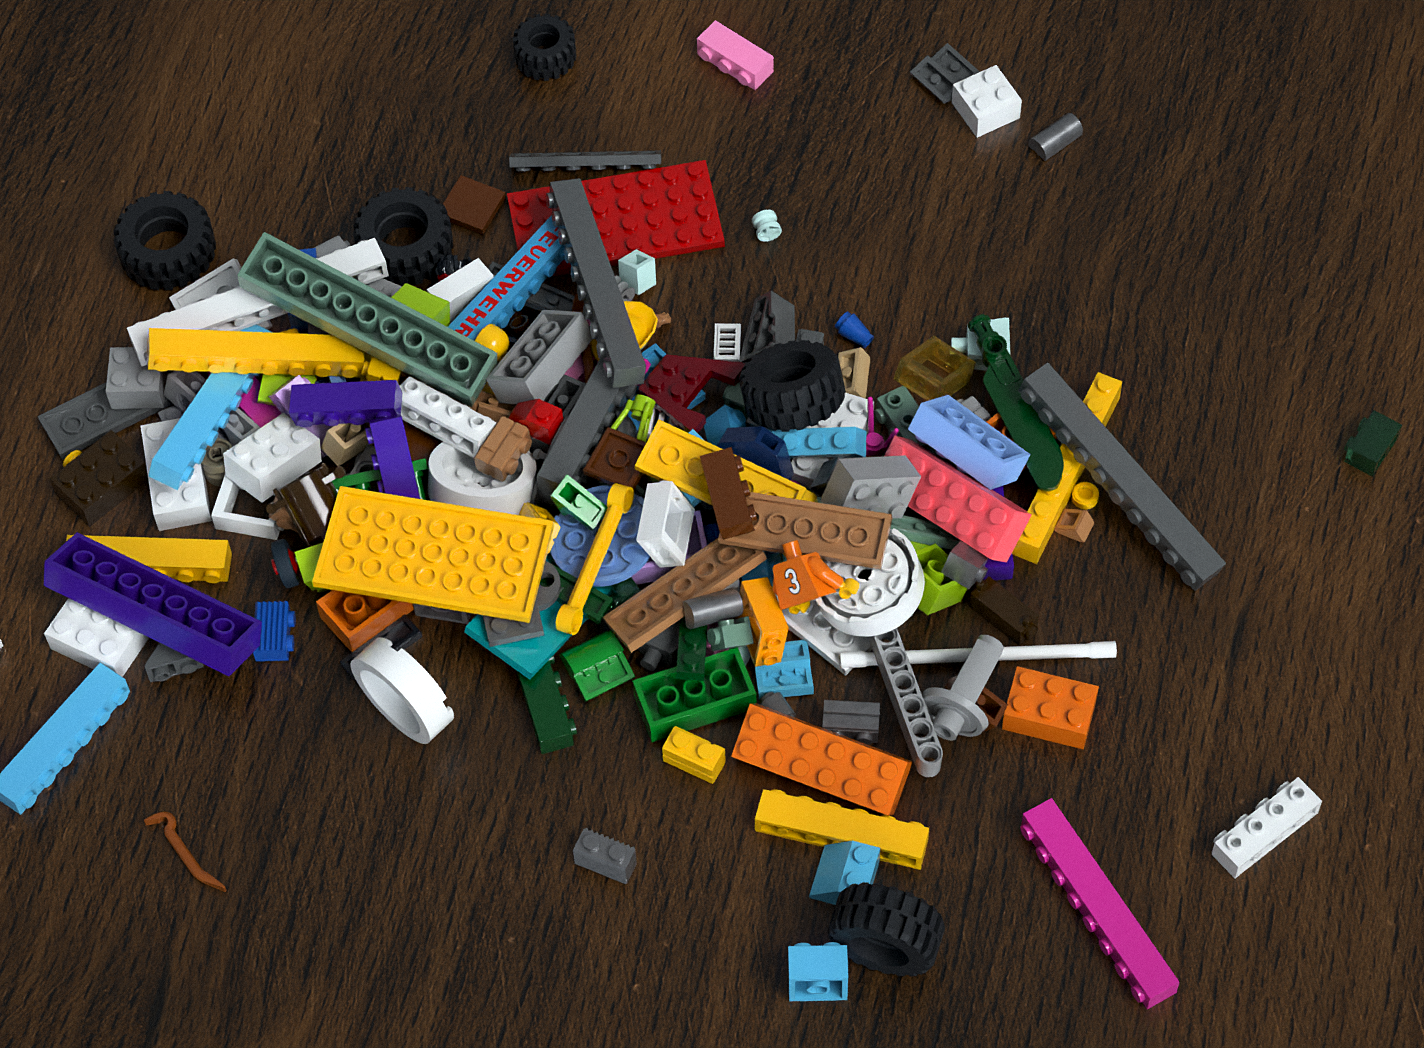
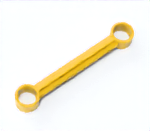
(571, 614)

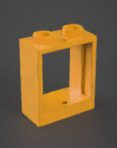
(766, 621)

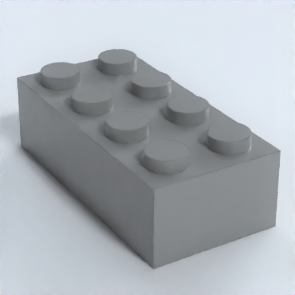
(540, 357)

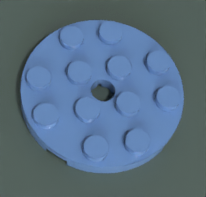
(624, 553)

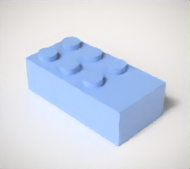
(968, 442)

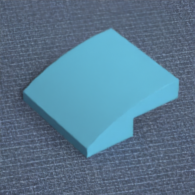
(789, 676)

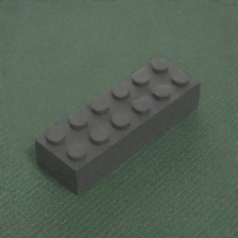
(582, 432)

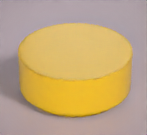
(1085, 495)

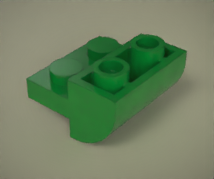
(597, 665)

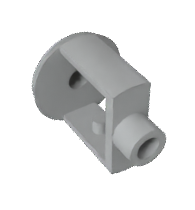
(955, 709)

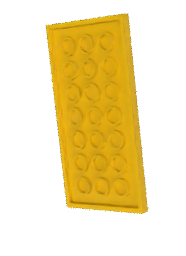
(434, 554)

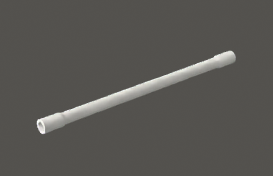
(1104, 649)

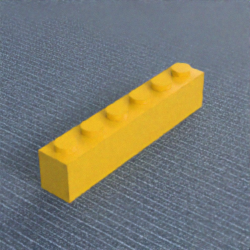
(176, 557)
(829, 823)

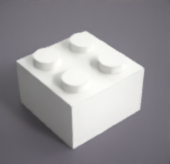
(986, 101)

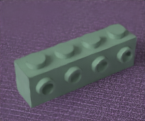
(897, 410)

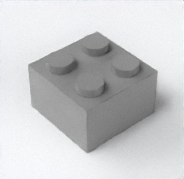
(132, 385)

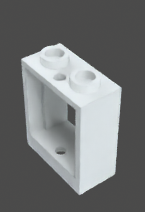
(227, 521)
(665, 524)

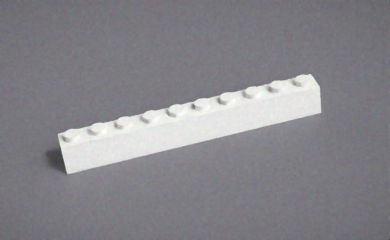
(242, 309)

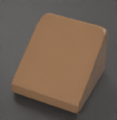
(1075, 524)

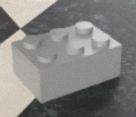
(873, 484)

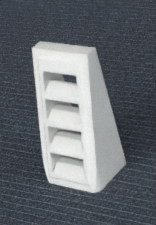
(737, 343)

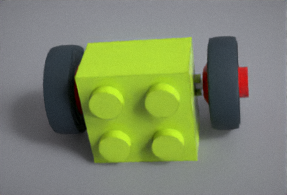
(286, 564)

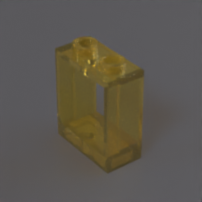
(911, 371)

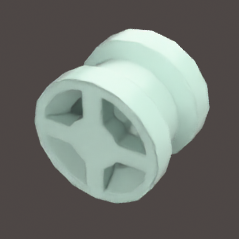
(766, 225)

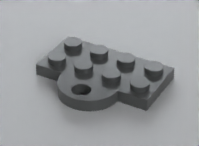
(506, 631)

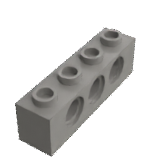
(181, 390)

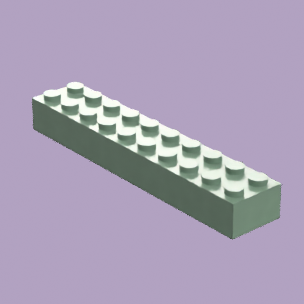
(367, 319)

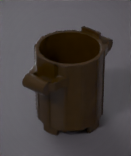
(309, 502)

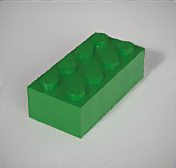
(693, 703)

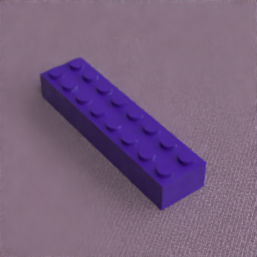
(152, 603)

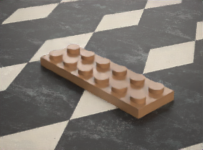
(831, 530)
(662, 601)

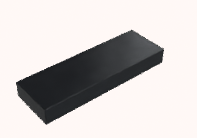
(401, 634)

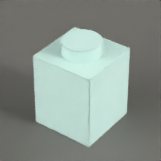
(638, 271)

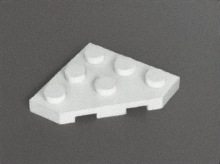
(215, 282)

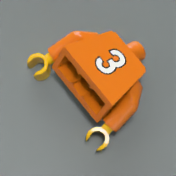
(806, 579)

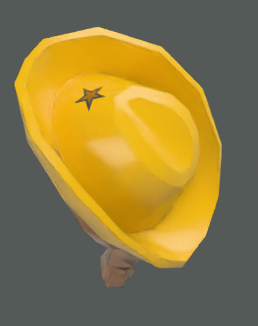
(643, 322)

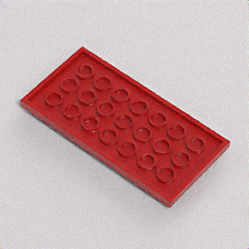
(646, 210)

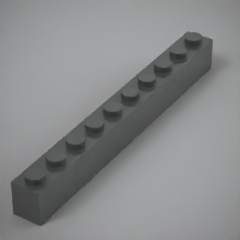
(596, 284)
(1121, 477)

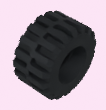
(540, 32)

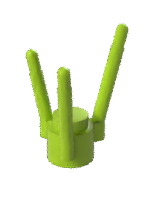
(641, 410)

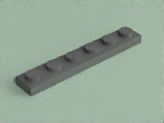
(575, 160)

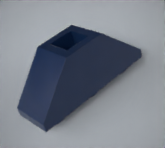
(760, 448)

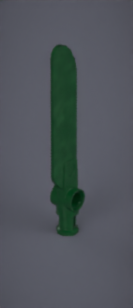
(1020, 418)

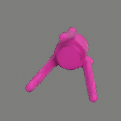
(875, 442)

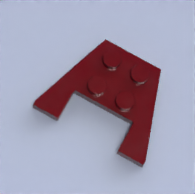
(679, 380)

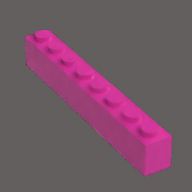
(1099, 904)

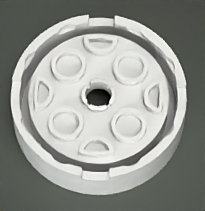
(455, 481)
(882, 600)
(402, 690)

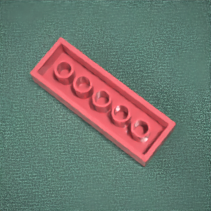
(962, 503)

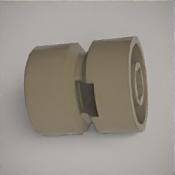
(213, 462)

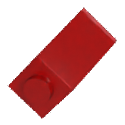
(539, 417)

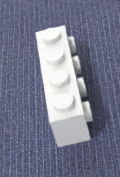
(444, 417)
(1265, 827)

